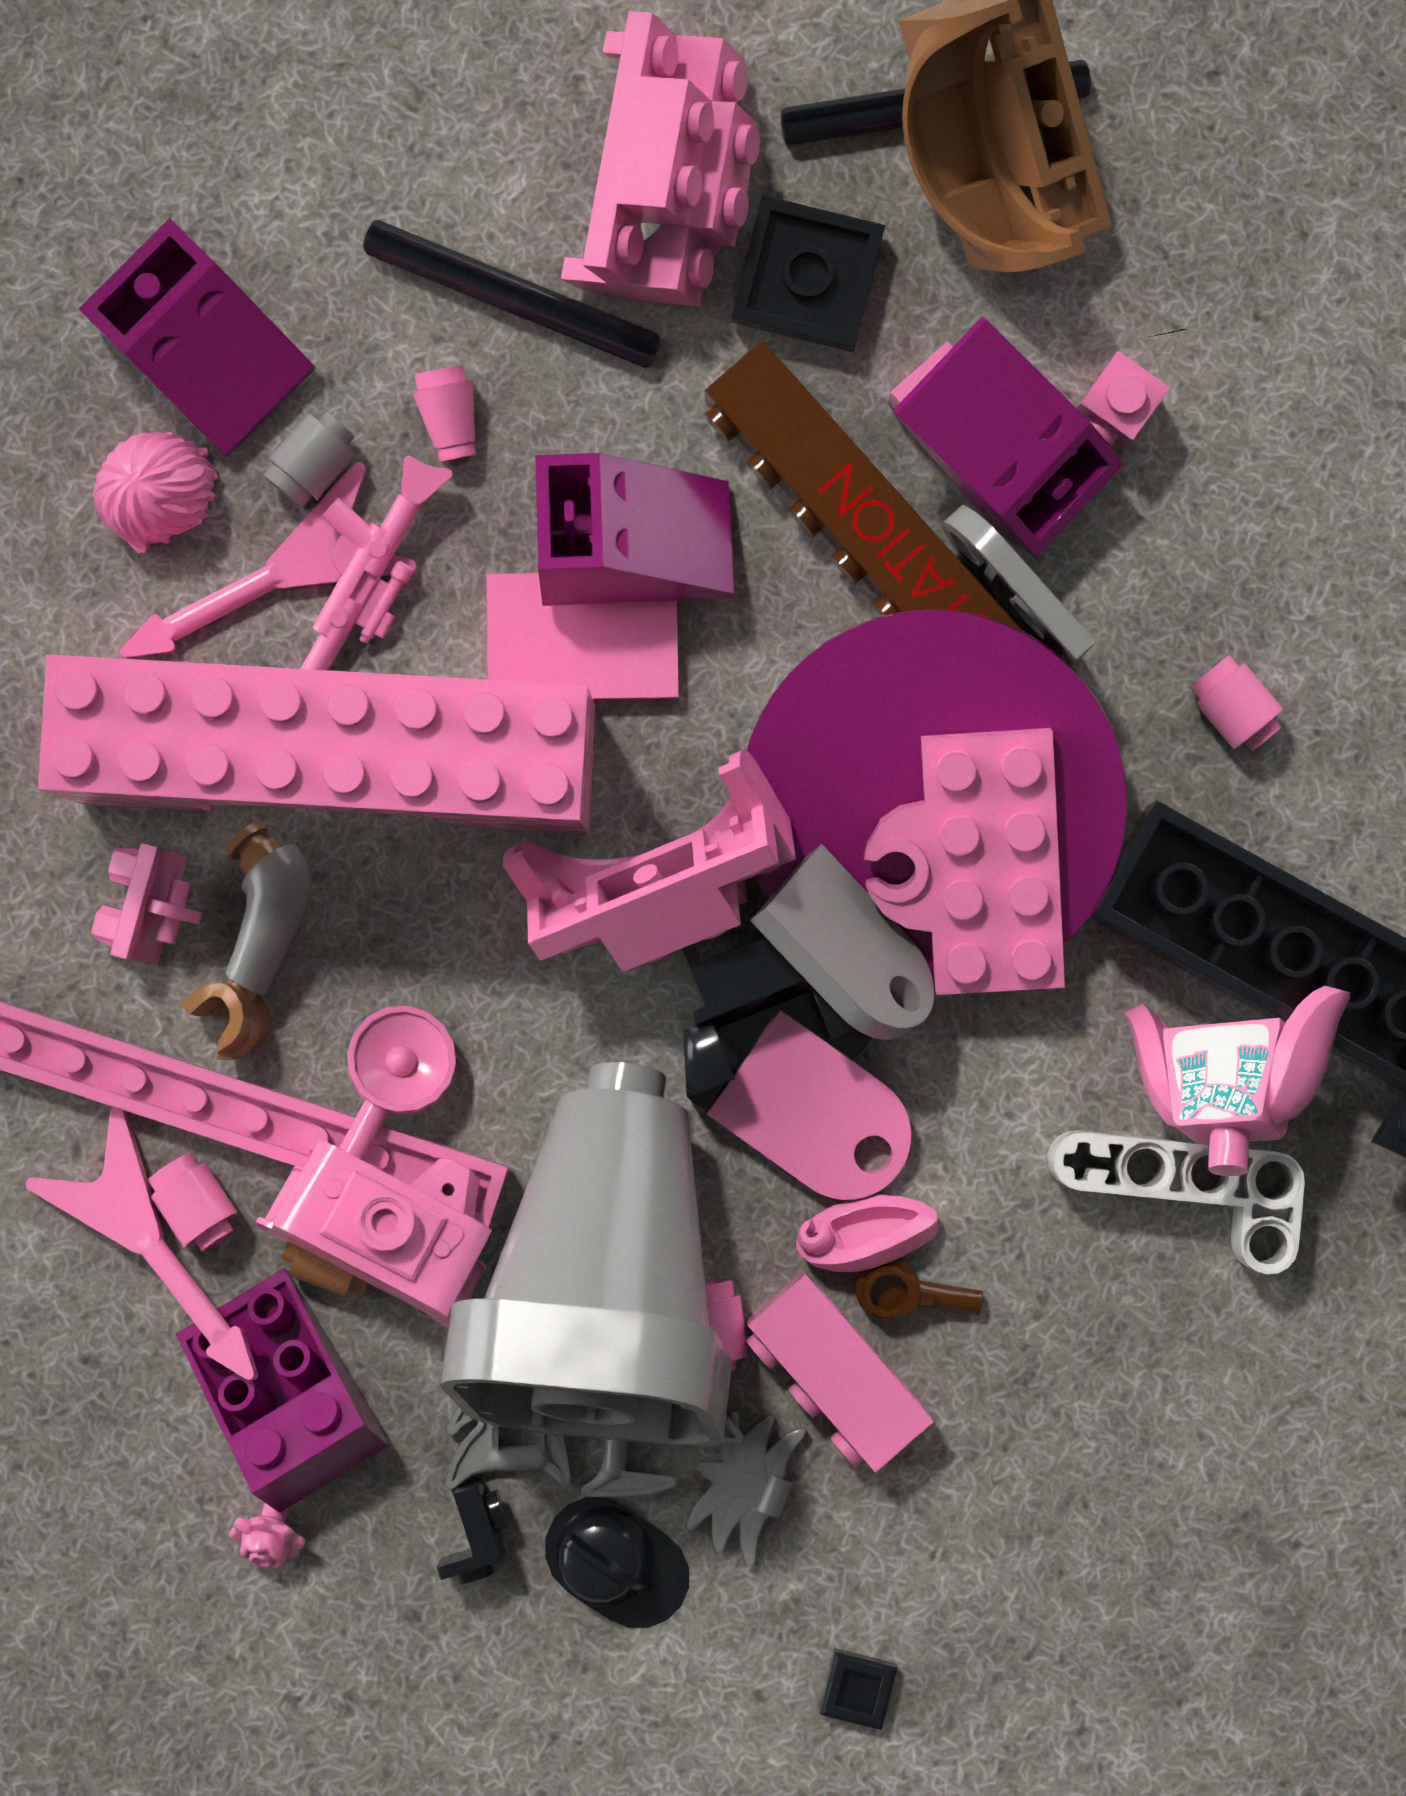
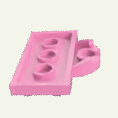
(980, 861)

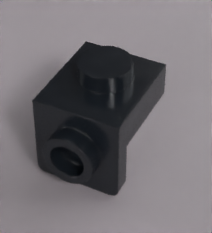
(482, 1519)

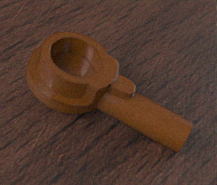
(895, 1291)

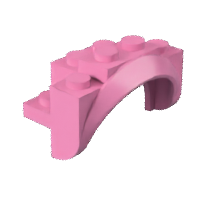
(669, 158)
(660, 897)

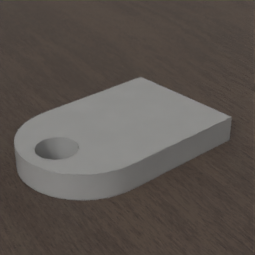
(1016, 585)
(848, 948)

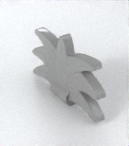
(746, 1485)

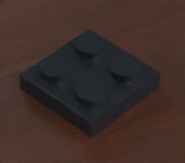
(807, 273)

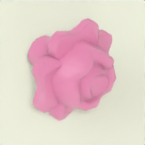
(267, 1538)

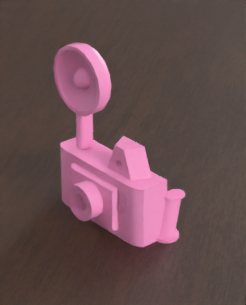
(368, 1221)

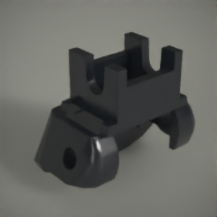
(740, 999)

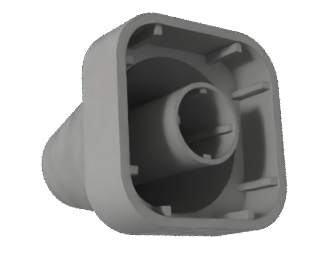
(600, 1283)

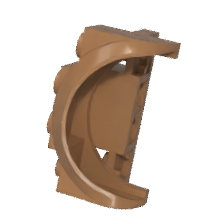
(1000, 123)

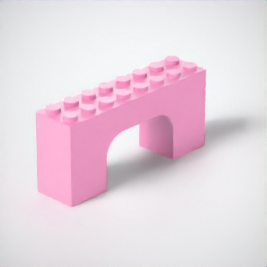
(317, 742)

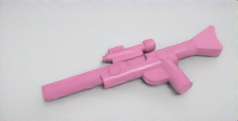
(362, 558)

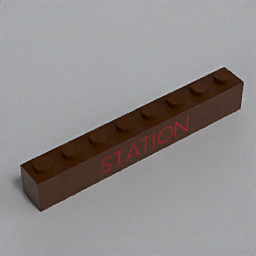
(839, 491)

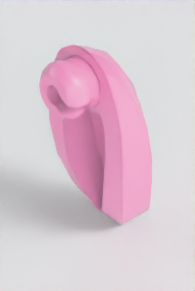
(866, 1232)

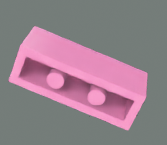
(836, 1373)

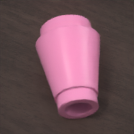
(447, 410)

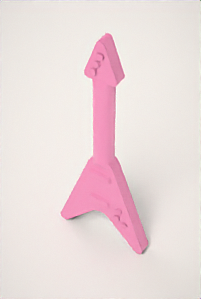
(298, 562)
(123, 1211)

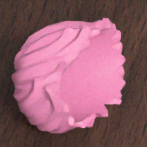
(154, 488)

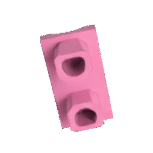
(151, 906)

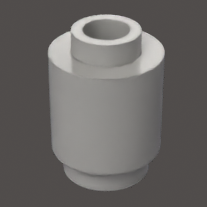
(310, 458)

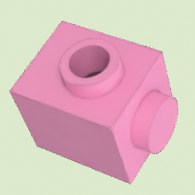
(1122, 400)

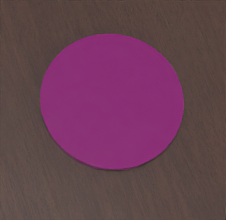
(850, 726)

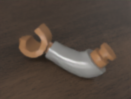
(277, 899)

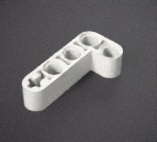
(1175, 1182)

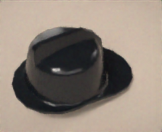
(616, 1562)

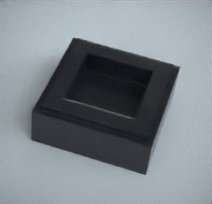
(858, 1689)

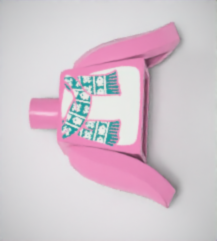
(1236, 1077)

